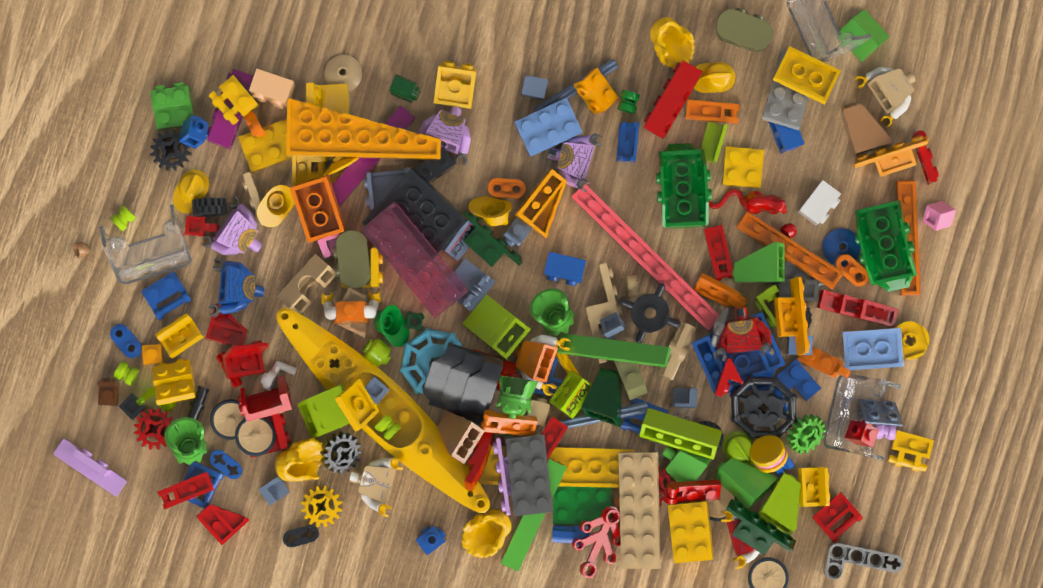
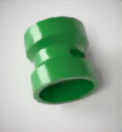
(628, 102)

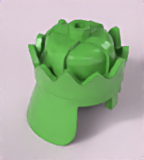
(552, 311)
(515, 395)
(186, 440)

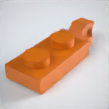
(719, 292)
(824, 363)

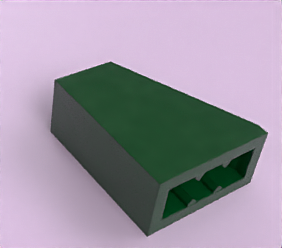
(604, 398)

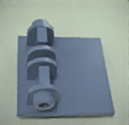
(476, 283)
(879, 412)

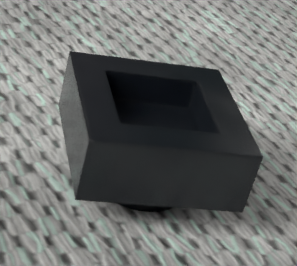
(130, 406)

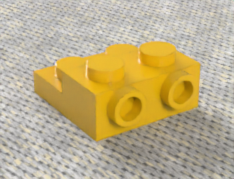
(455, 84)
(173, 381)

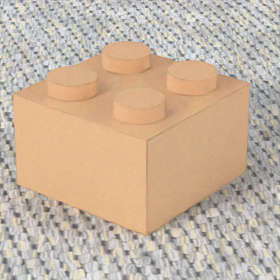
(272, 88)

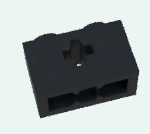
(435, 168)

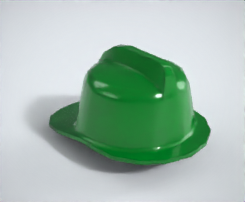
(391, 324)

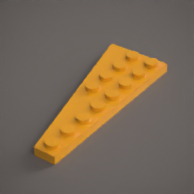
(330, 133)

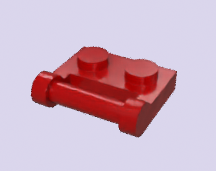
(831, 514)

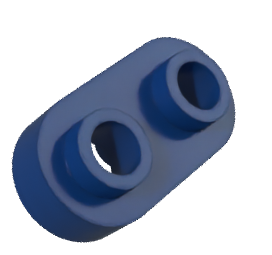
(126, 340)

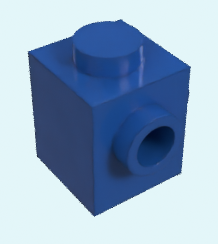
(194, 131)
(431, 539)

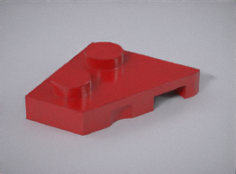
(221, 522)

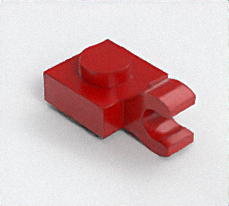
(197, 226)

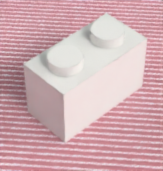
(819, 203)

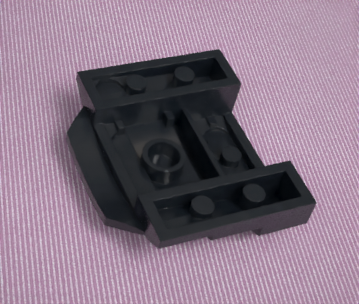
(463, 382)

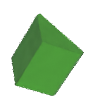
(862, 25)

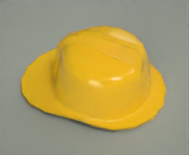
(715, 77)
(192, 185)
(275, 206)
(491, 209)

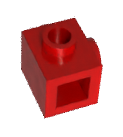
(861, 433)

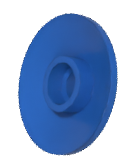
(834, 239)

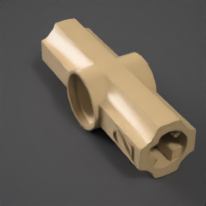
(679, 349)

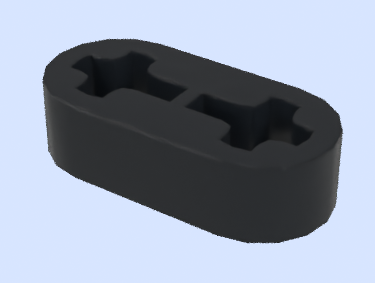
(303, 540)

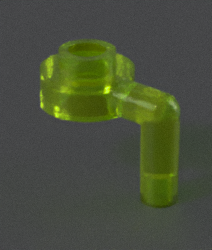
(151, 392)

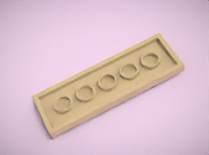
(639, 510)

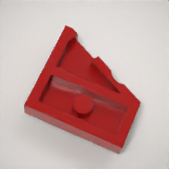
(225, 329)

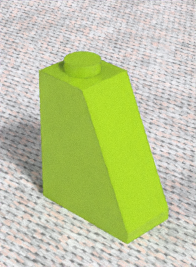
(782, 504)

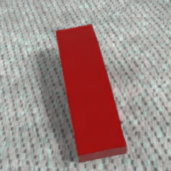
(857, 308)
(479, 459)

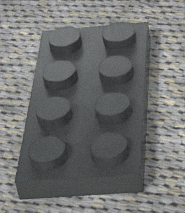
(529, 475)

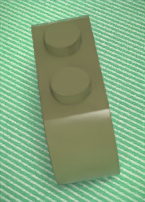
(744, 30)
(353, 259)
(631, 379)

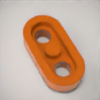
(255, 127)
(506, 188)
(851, 269)

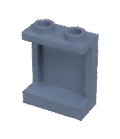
(381, 184)

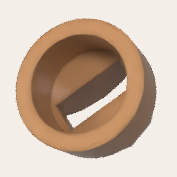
(80, 249)

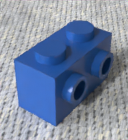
(564, 268)

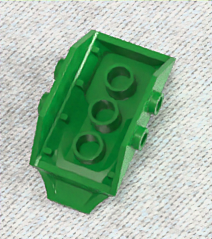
(683, 187)
(885, 245)

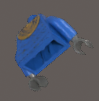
(236, 287)

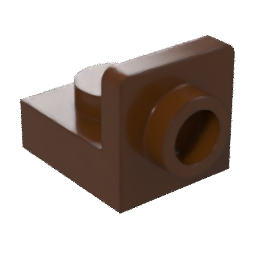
(108, 392)

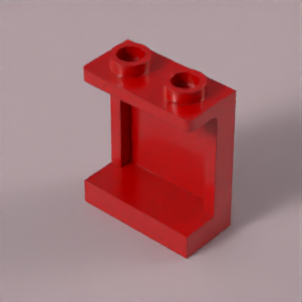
(266, 402)

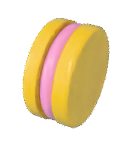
(768, 453)

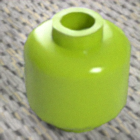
(377, 352)

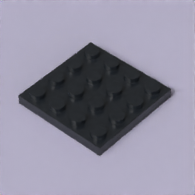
(425, 207)

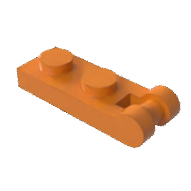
(711, 111)
(521, 425)

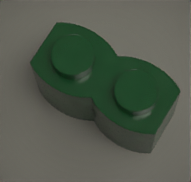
(404, 89)

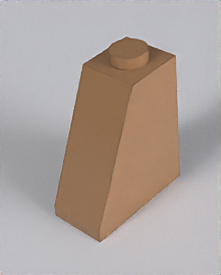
(863, 129)
(459, 435)

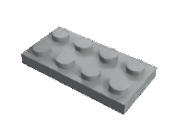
(784, 104)

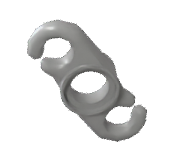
(719, 324)

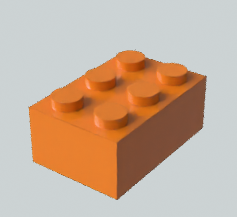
(318, 208)

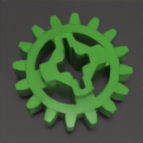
(806, 434)

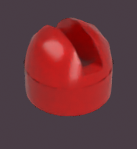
(789, 230)

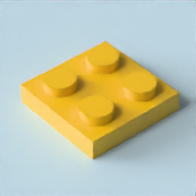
(743, 167)
(357, 405)

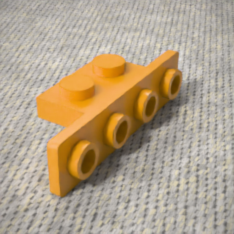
(895, 158)
(791, 316)

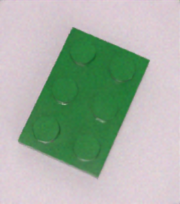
(577, 504)

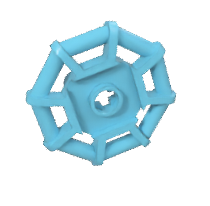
(424, 355)

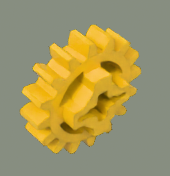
(329, 511)

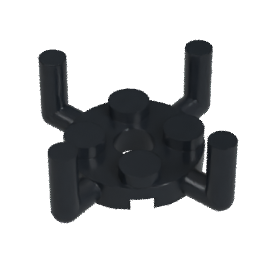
(650, 301)

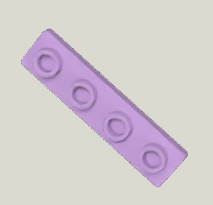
(90, 467)
(503, 468)

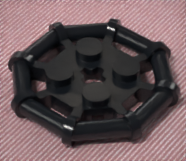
(754, 401)

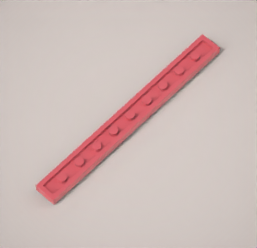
(646, 257)

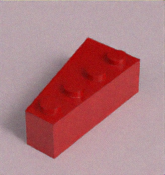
(673, 99)

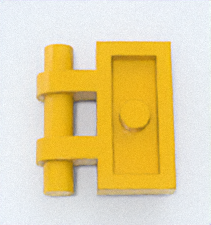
(239, 97)
(303, 171)
(912, 445)

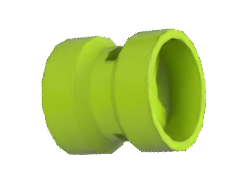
(121, 219)
(128, 373)
(387, 427)

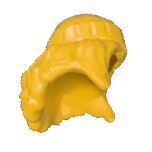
(671, 41)
(300, 461)
(486, 533)

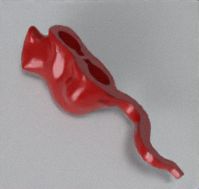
(754, 202)

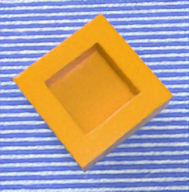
(152, 354)

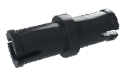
(198, 403)

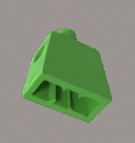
(684, 465)

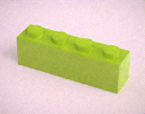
(680, 433)

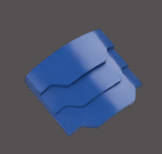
(745, 362)

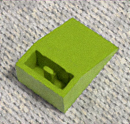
(496, 327)
(322, 412)

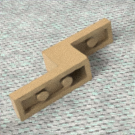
(600, 311)

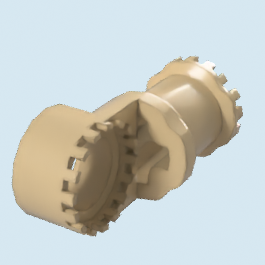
(631, 288)

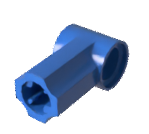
(567, 534)

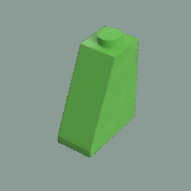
(762, 265)
(745, 481)

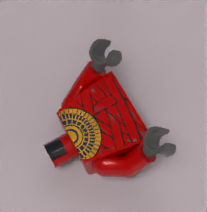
(744, 335)

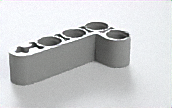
(864, 559)

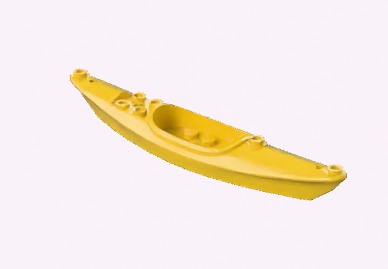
(417, 439)

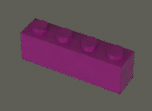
(222, 131)

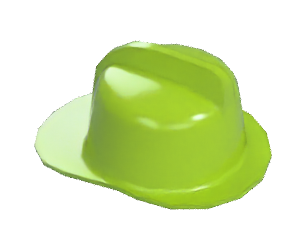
(737, 446)

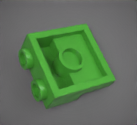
(171, 105)

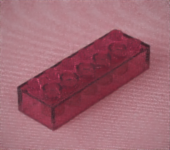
(414, 260)

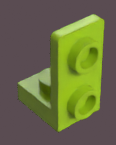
(767, 295)

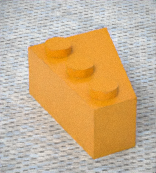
(541, 204)

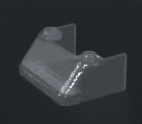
(820, 30)
(150, 255)
(845, 407)

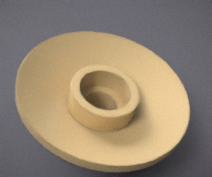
(353, 71)

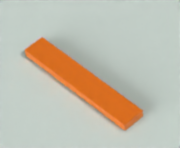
(907, 195)
(794, 252)

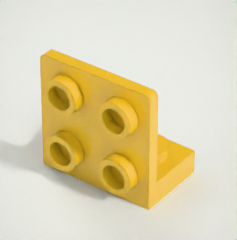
(329, 96)

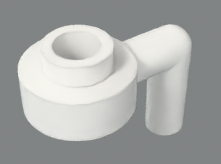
(269, 379)

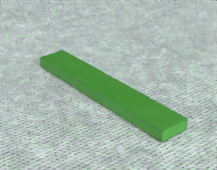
(616, 350)
(529, 524)

